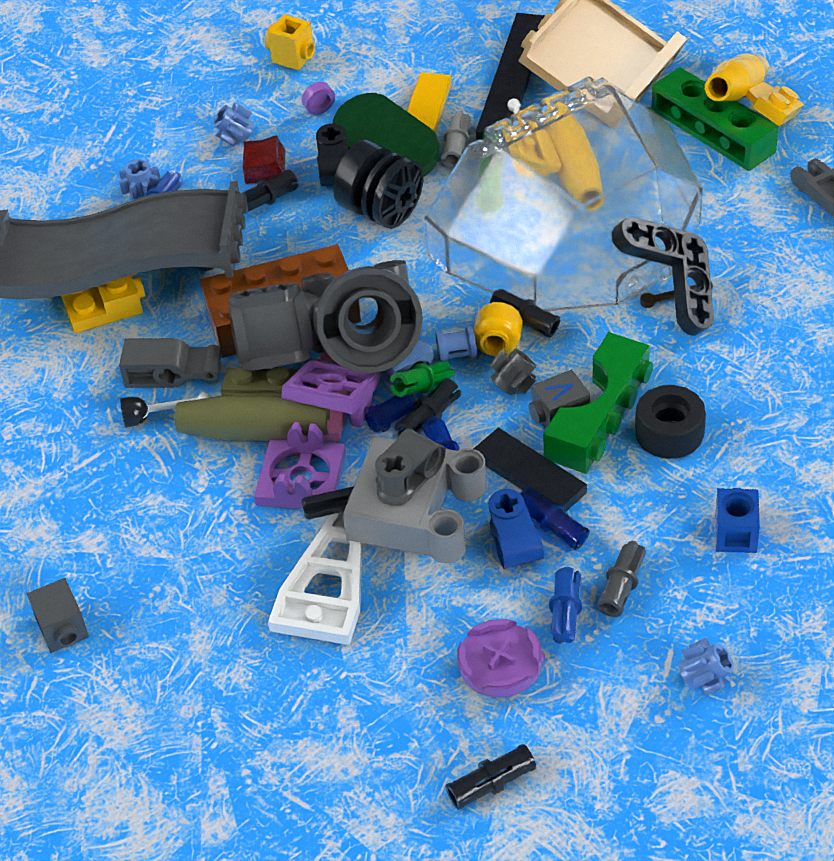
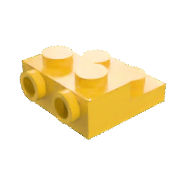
(104, 303)

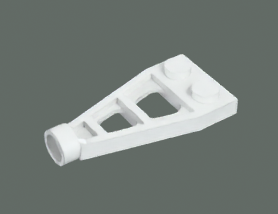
(318, 615)

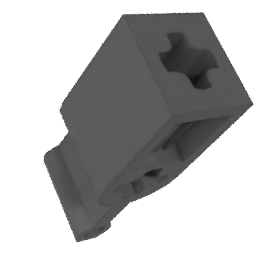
(166, 362)

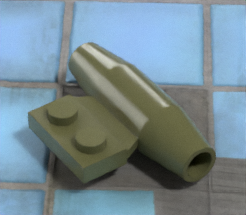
(249, 409)

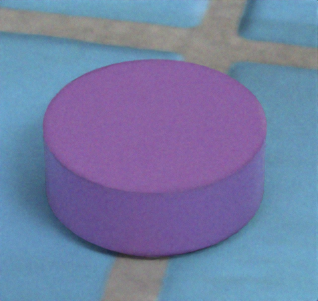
(318, 98)

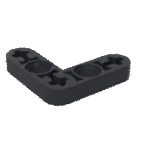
(688, 258)

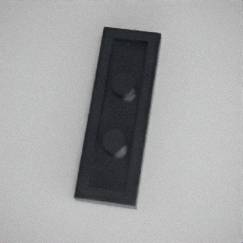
(528, 468)

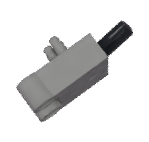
(419, 523)

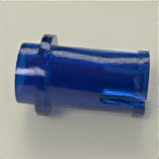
(383, 415)

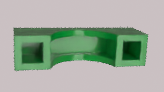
(580, 433)

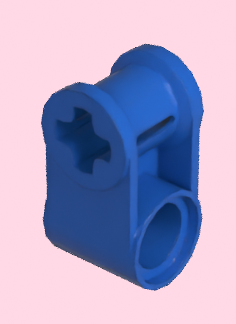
(513, 530)

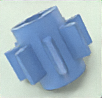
(233, 124)
(138, 178)
(706, 666)

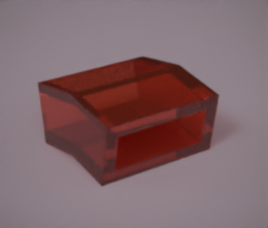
(263, 159)

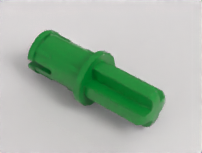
(420, 378)

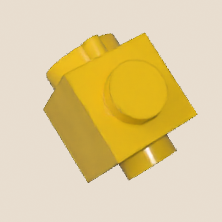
(290, 42)

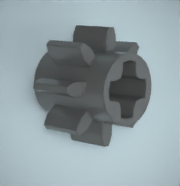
(513, 371)

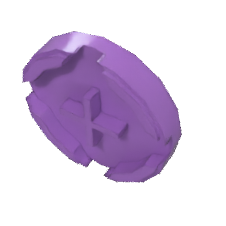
(499, 658)

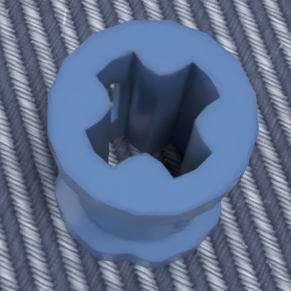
(456, 344)

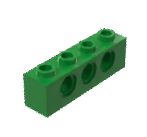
(721, 125)

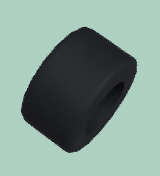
(673, 404)

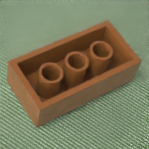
(285, 270)

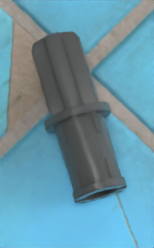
(621, 579)

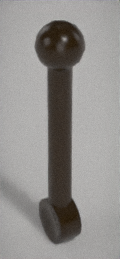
(648, 300)

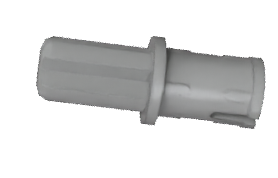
(456, 139)

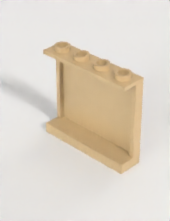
(597, 42)

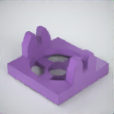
(317, 372)
(286, 492)

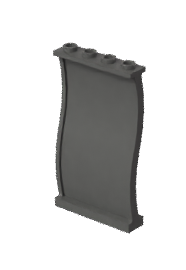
(128, 239)

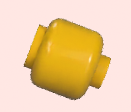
(497, 328)

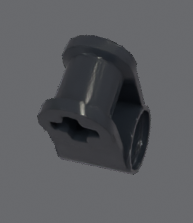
(331, 149)

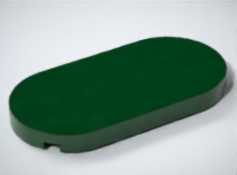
(387, 124)

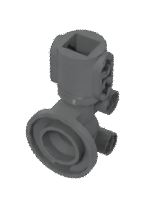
(286, 323)

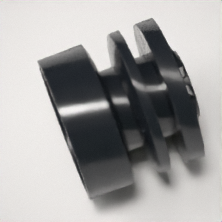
(378, 184)

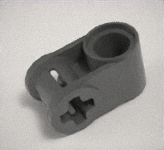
(407, 466)

